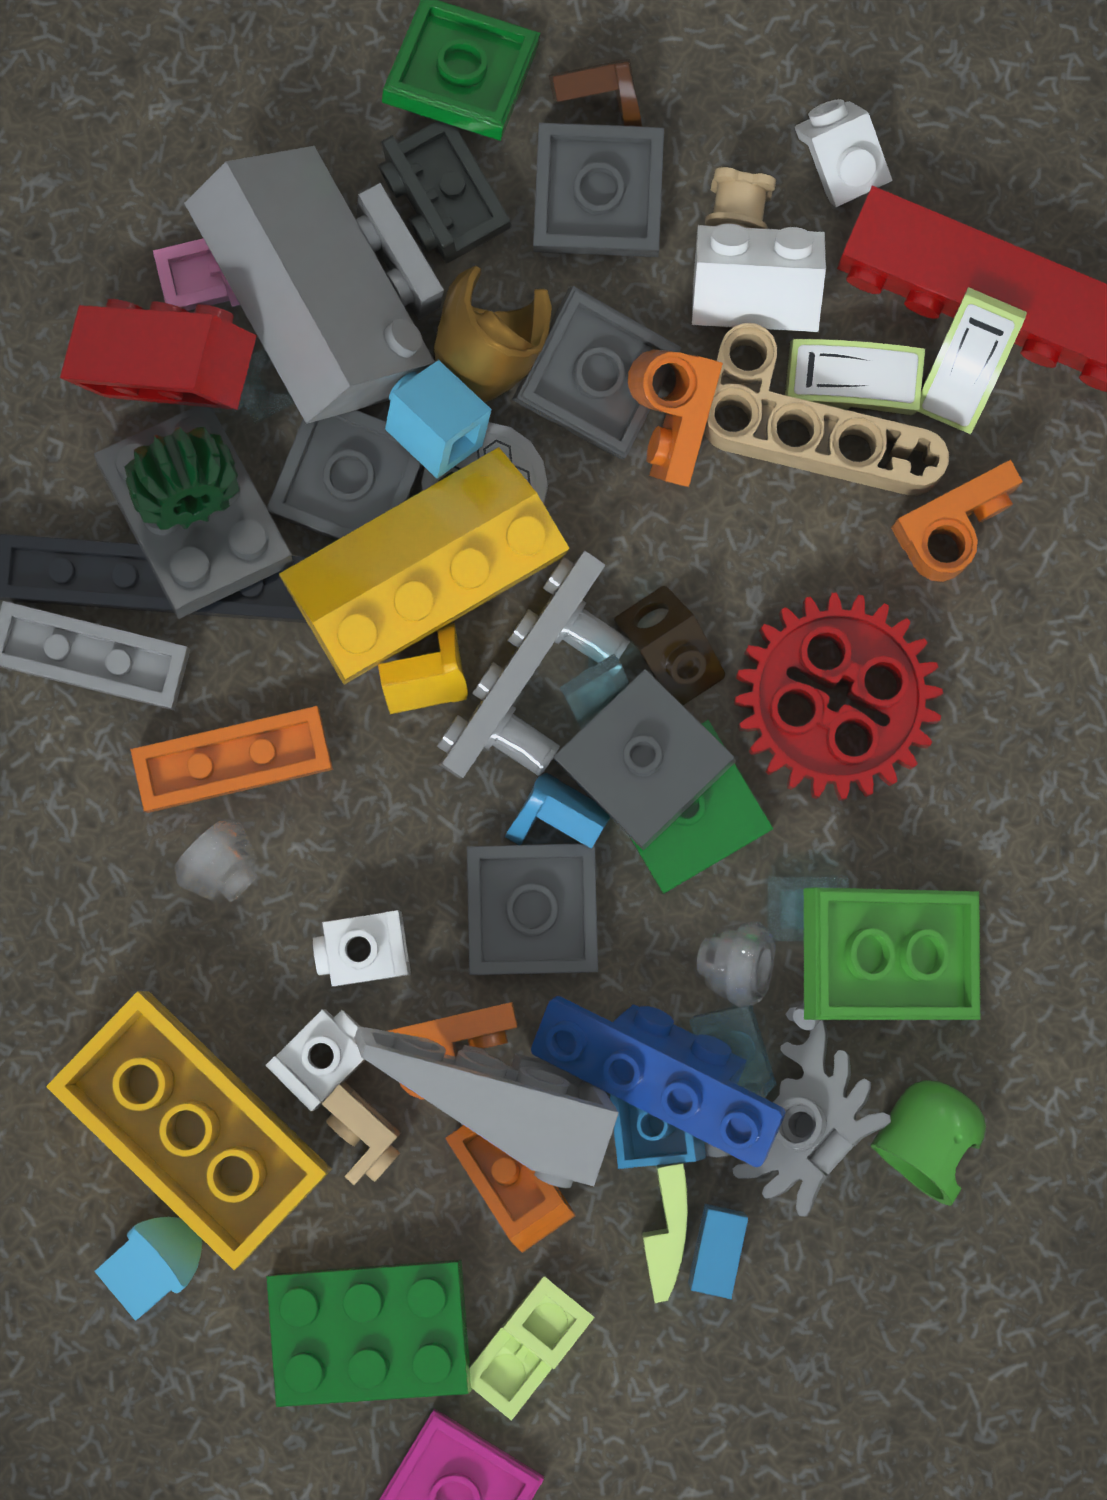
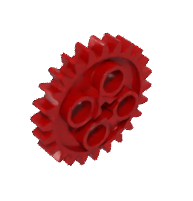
(863, 645)

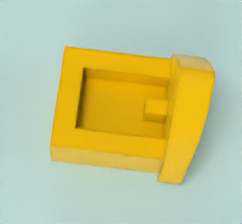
(425, 678)

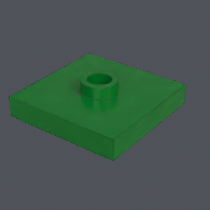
(461, 68)
(707, 831)

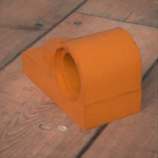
(676, 444)
(949, 515)
(481, 1027)
(516, 1197)

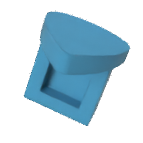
(562, 809)

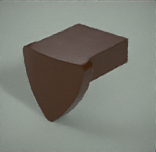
(600, 79)

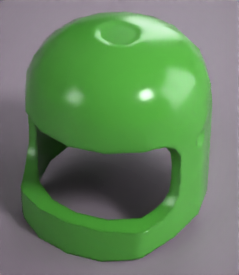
(929, 1136)

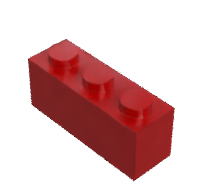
(159, 354)

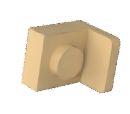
(356, 1121)

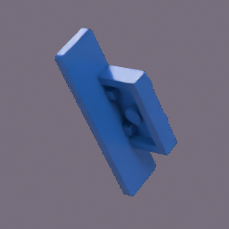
(663, 1072)

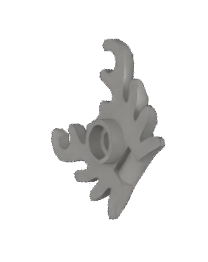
(816, 1124)

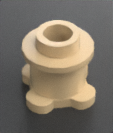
(740, 198)

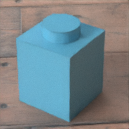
(437, 418)

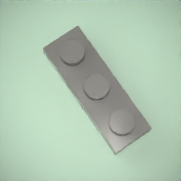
(91, 655)

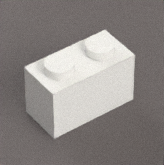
(758, 277)

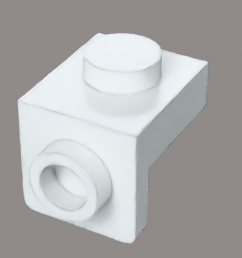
(844, 150)

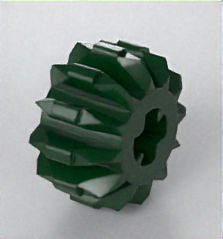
(181, 478)

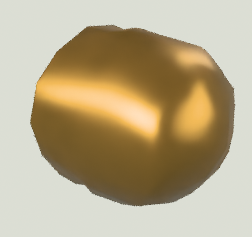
(489, 347)

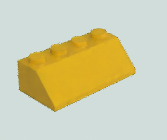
(424, 564)

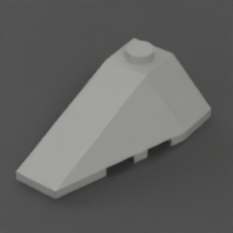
(524, 1109)

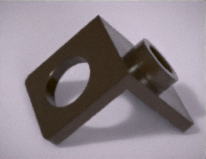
(673, 647)

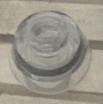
(218, 862)
(738, 962)

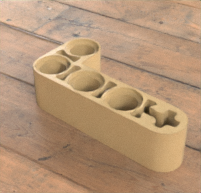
(825, 425)

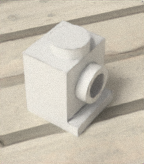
(387, 954)
(297, 1071)

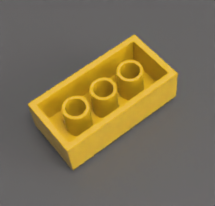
(189, 1128)

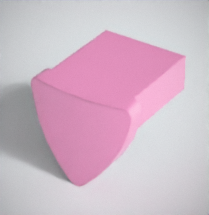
(192, 276)

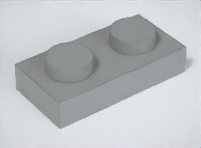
(407, 266)

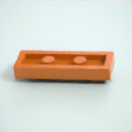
(231, 759)

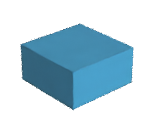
(650, 1141)
(717, 1251)

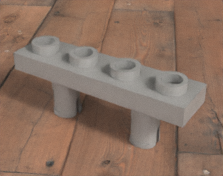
(499, 687)

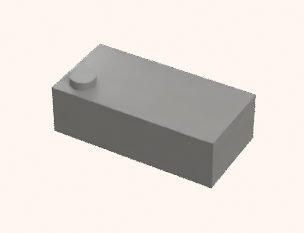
(308, 281)

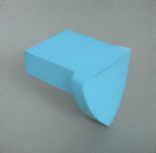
(154, 1261)

